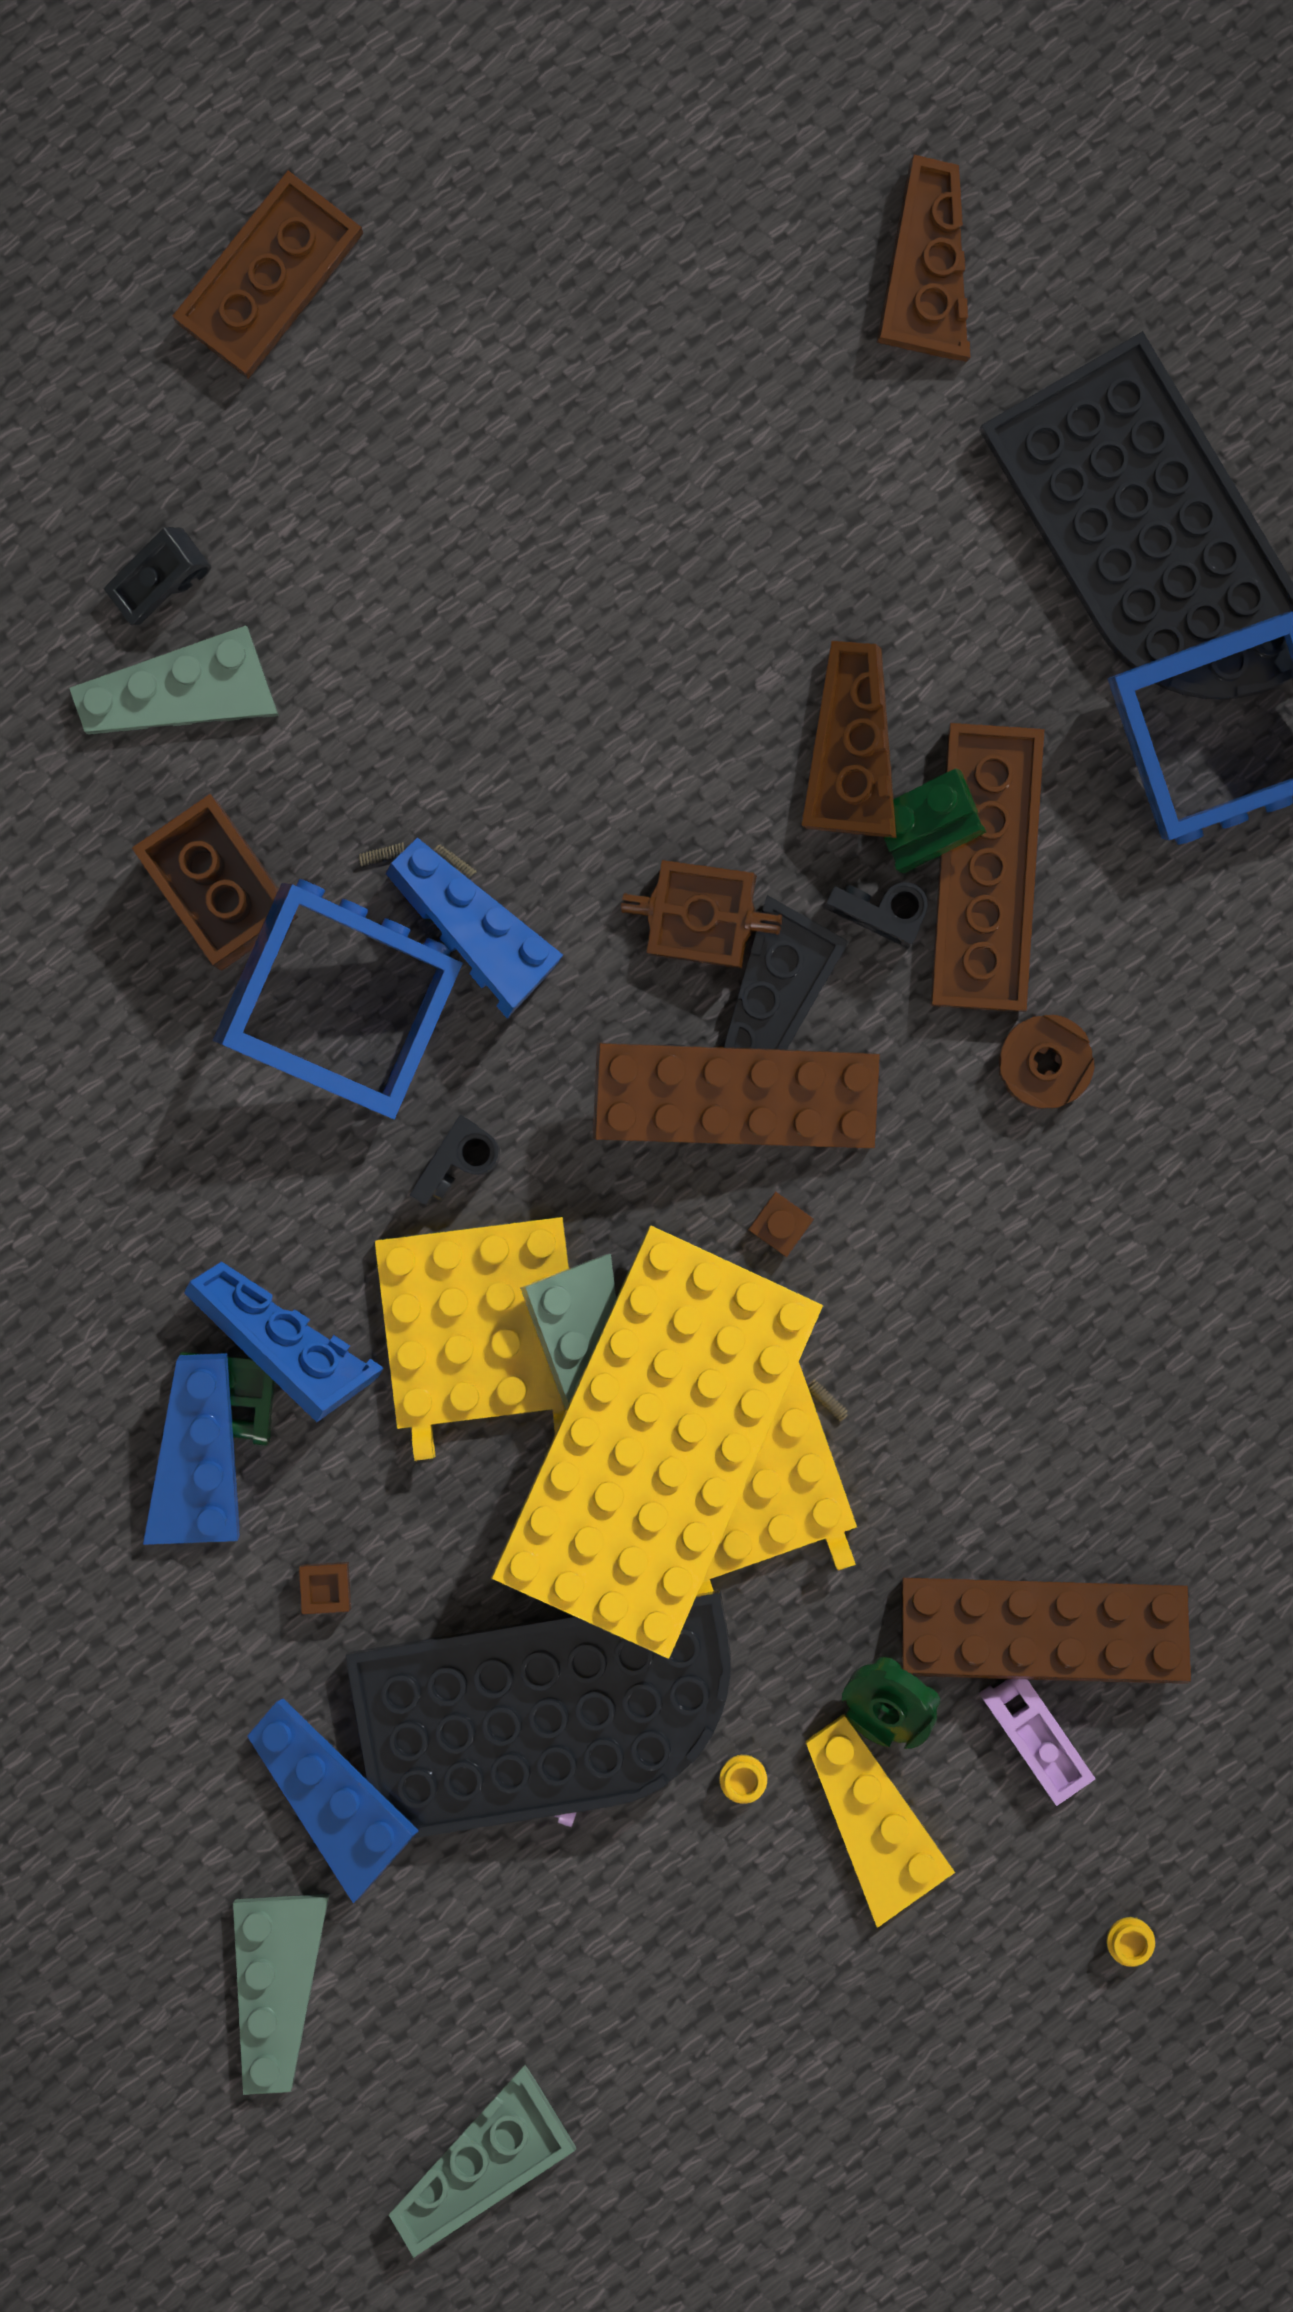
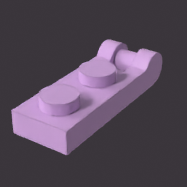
(1039, 1739)

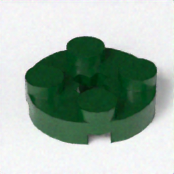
(912, 1702)

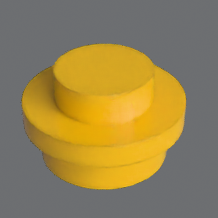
(743, 1779)
(1130, 1941)

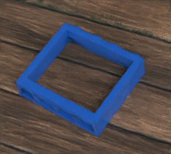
(1149, 769)
(352, 916)

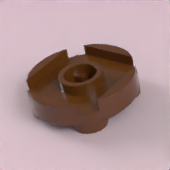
(1072, 1055)

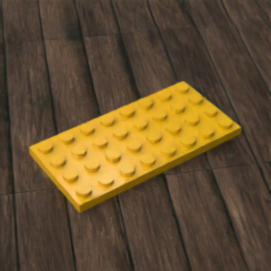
(657, 1442)

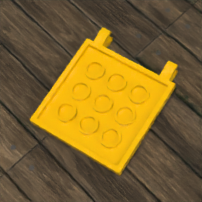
(462, 1327)
(789, 1494)

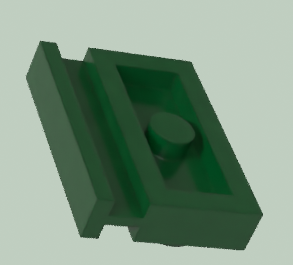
(933, 821)

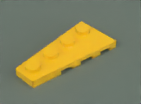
(881, 1832)

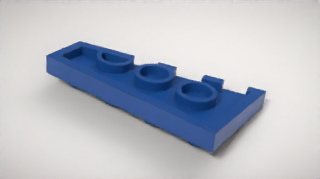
(487, 935)
(300, 1360)
(196, 1469)
(336, 1804)

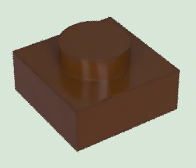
(781, 1224)
(325, 1588)

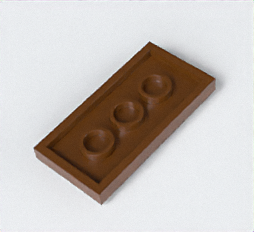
(268, 274)

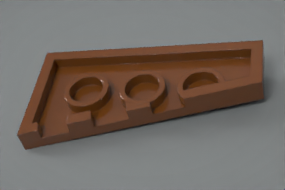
(925, 282)
(851, 752)

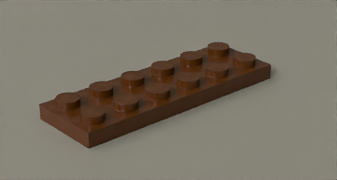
(990, 881)
(735, 1095)
(1045, 1630)

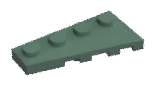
(190, 685)
(570, 1316)
(275, 1973)
(489, 2161)

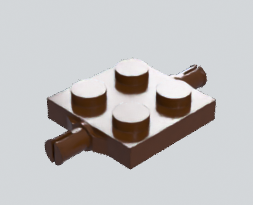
(701, 914)

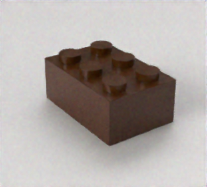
(210, 880)

